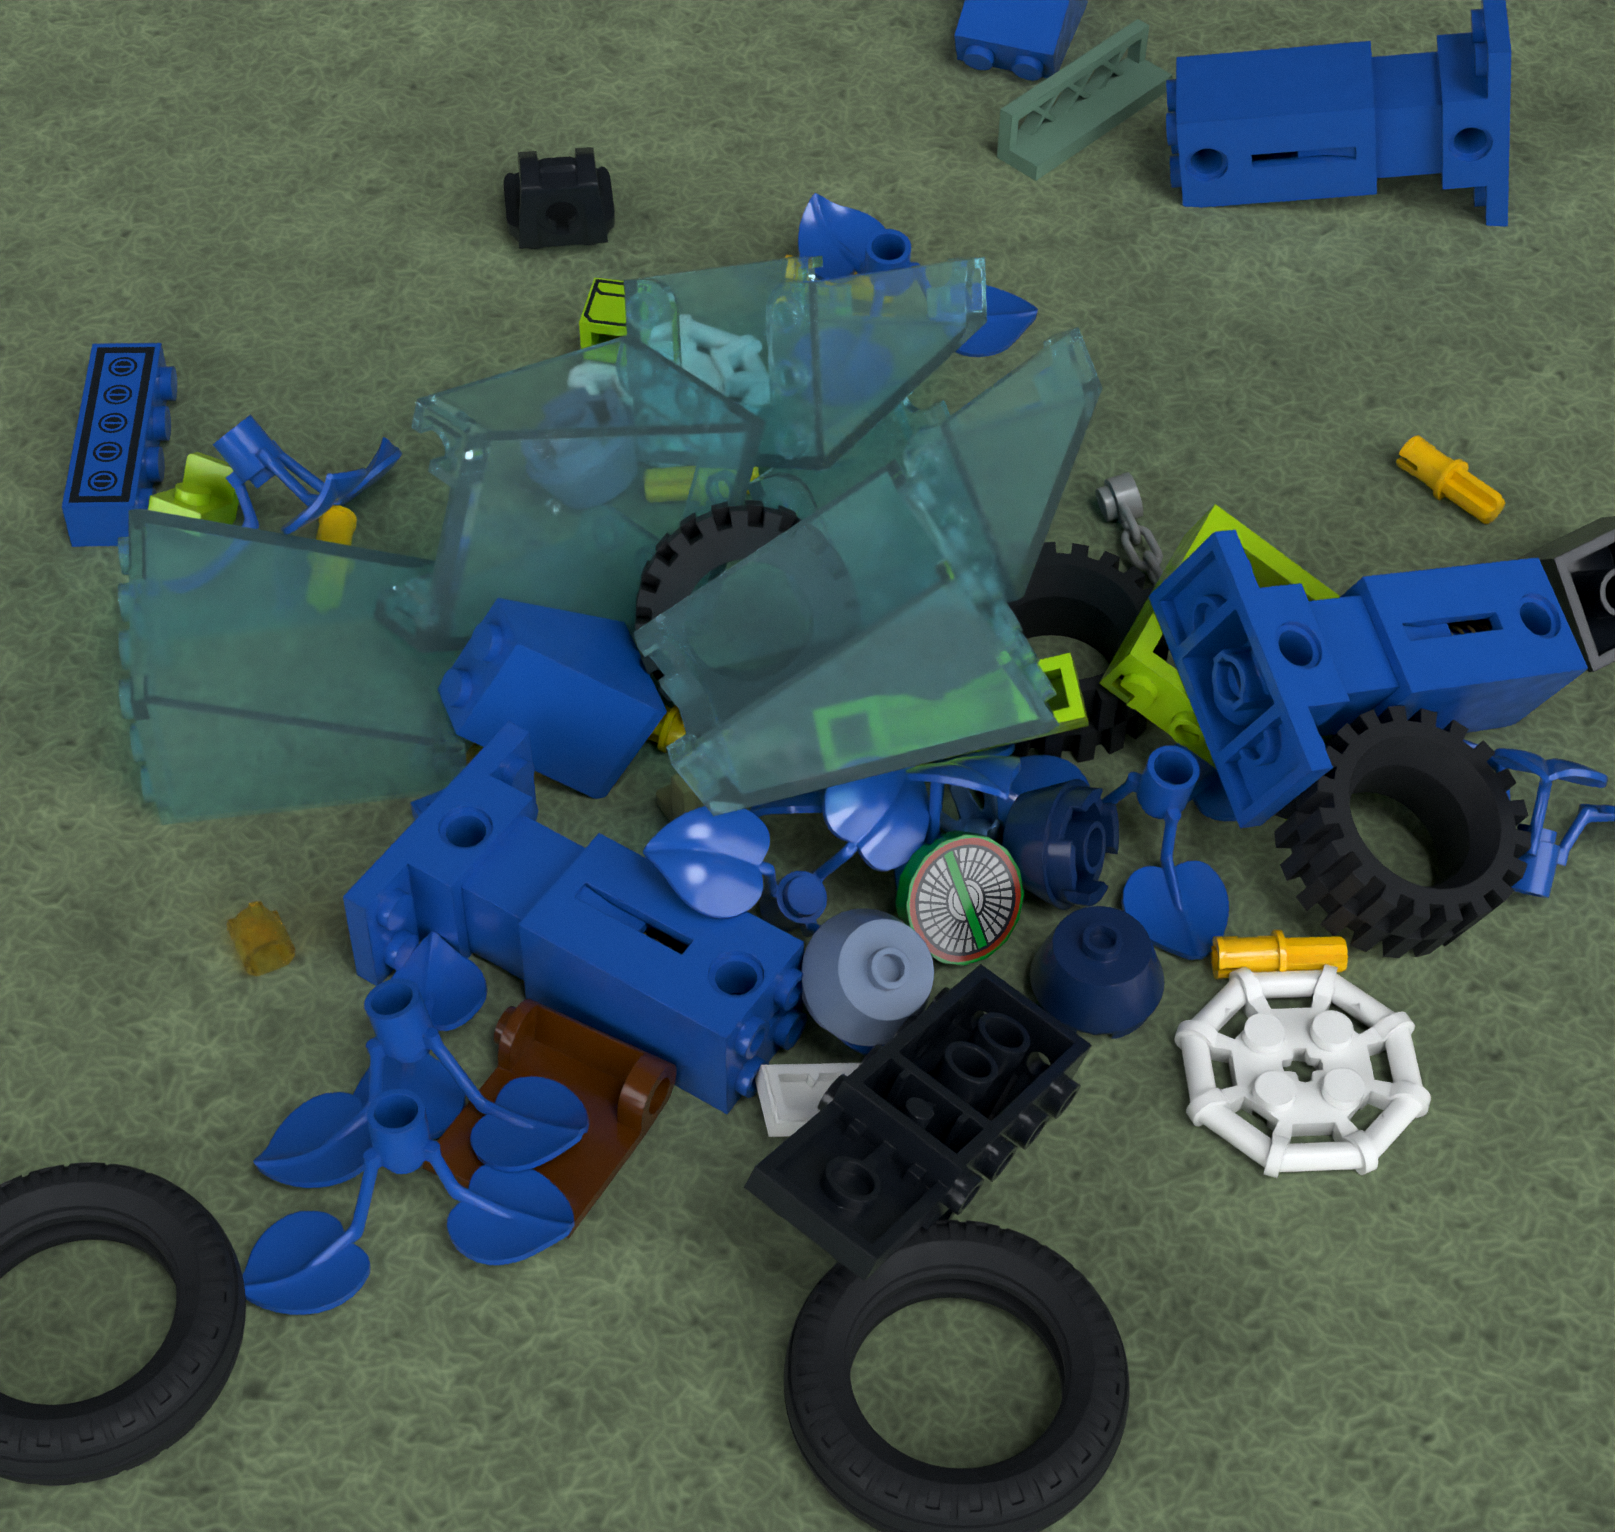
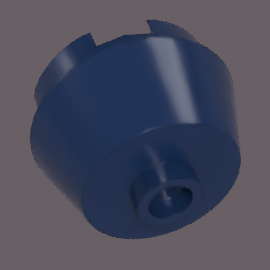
(1062, 841)
(1098, 972)

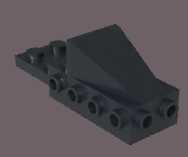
(923, 1122)

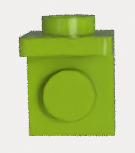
(203, 492)

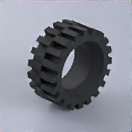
(696, 549)
(1098, 607)
(1451, 795)

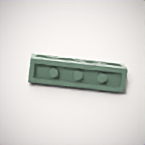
(1082, 110)

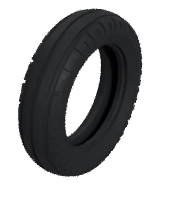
(194, 1362)
(914, 1496)

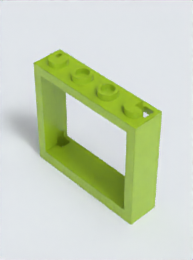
(1153, 684)

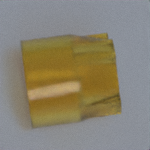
(261, 939)

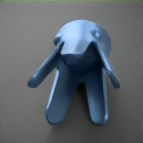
(973, 818)

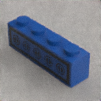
(118, 440)

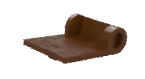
(613, 1080)

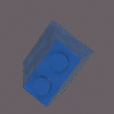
(1017, 34)
(565, 682)

